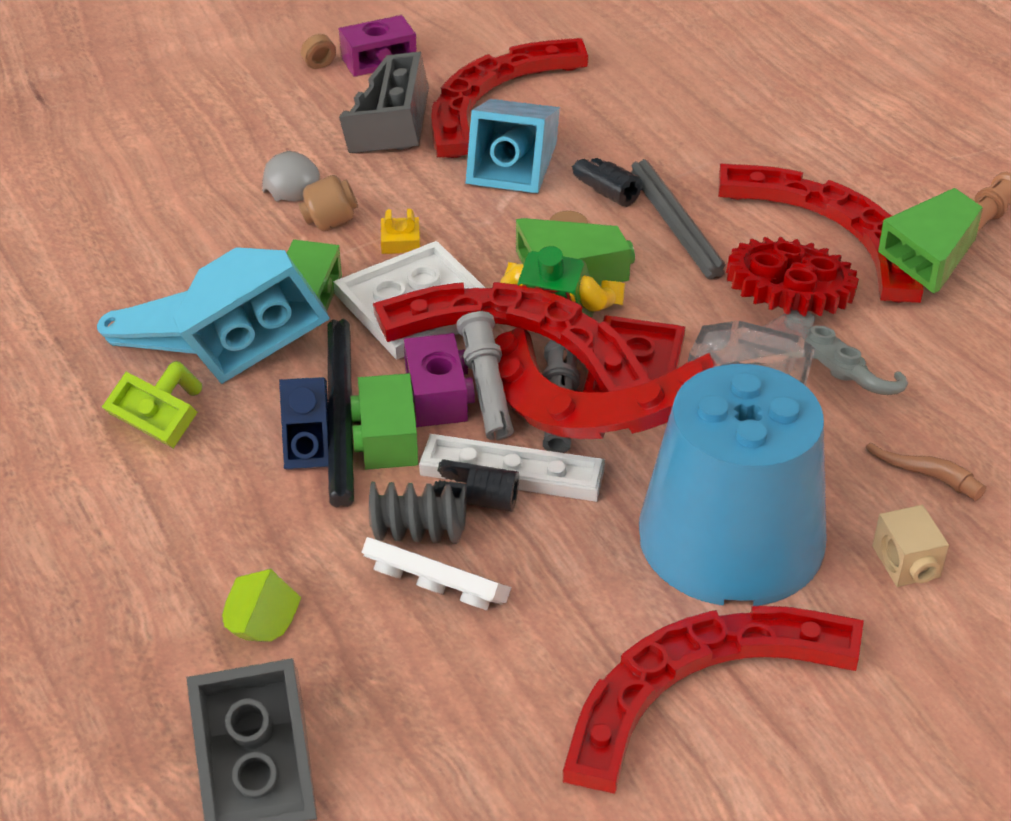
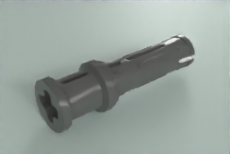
(566, 375)

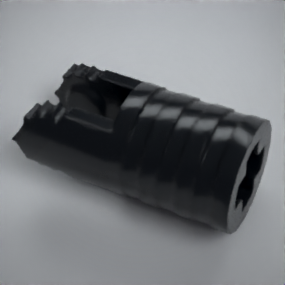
(609, 180)
(485, 485)

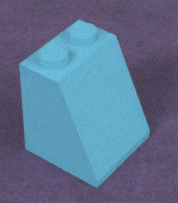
(511, 144)

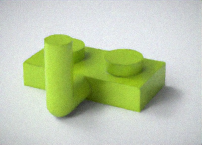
(153, 407)

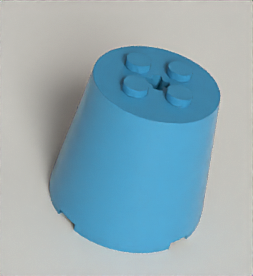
(738, 488)

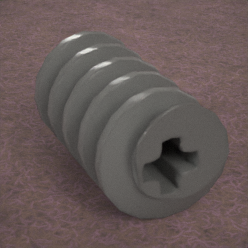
(417, 513)

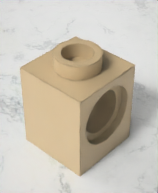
(910, 545)

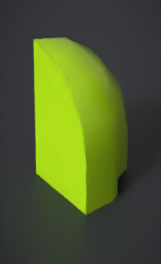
(260, 606)

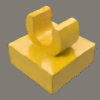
(399, 234)

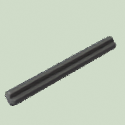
(679, 220)

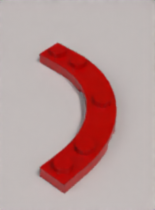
(478, 77)
(831, 200)
(523, 307)
(584, 413)
(685, 648)

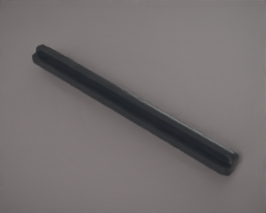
(340, 415)

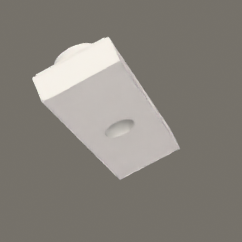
(434, 574)

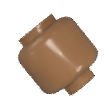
(328, 203)

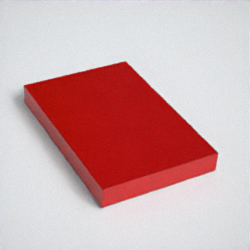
(653, 343)

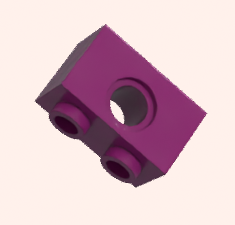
(368, 43)
(438, 380)

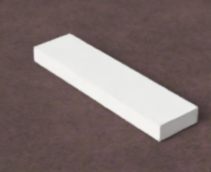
(538, 469)

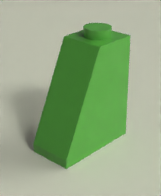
(931, 237)
(598, 245)

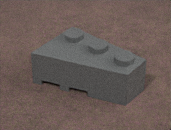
(391, 107)

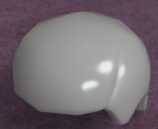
(288, 175)

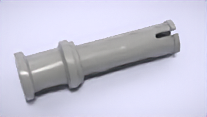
(483, 358)

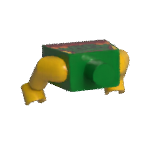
(566, 278)

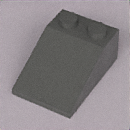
(252, 744)

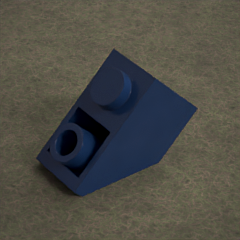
(304, 422)

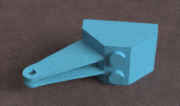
(229, 316)

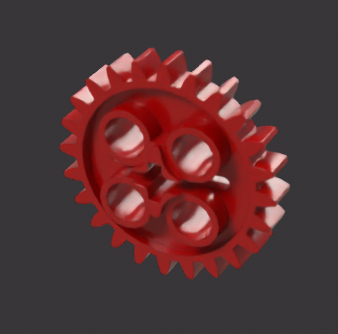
(792, 276)

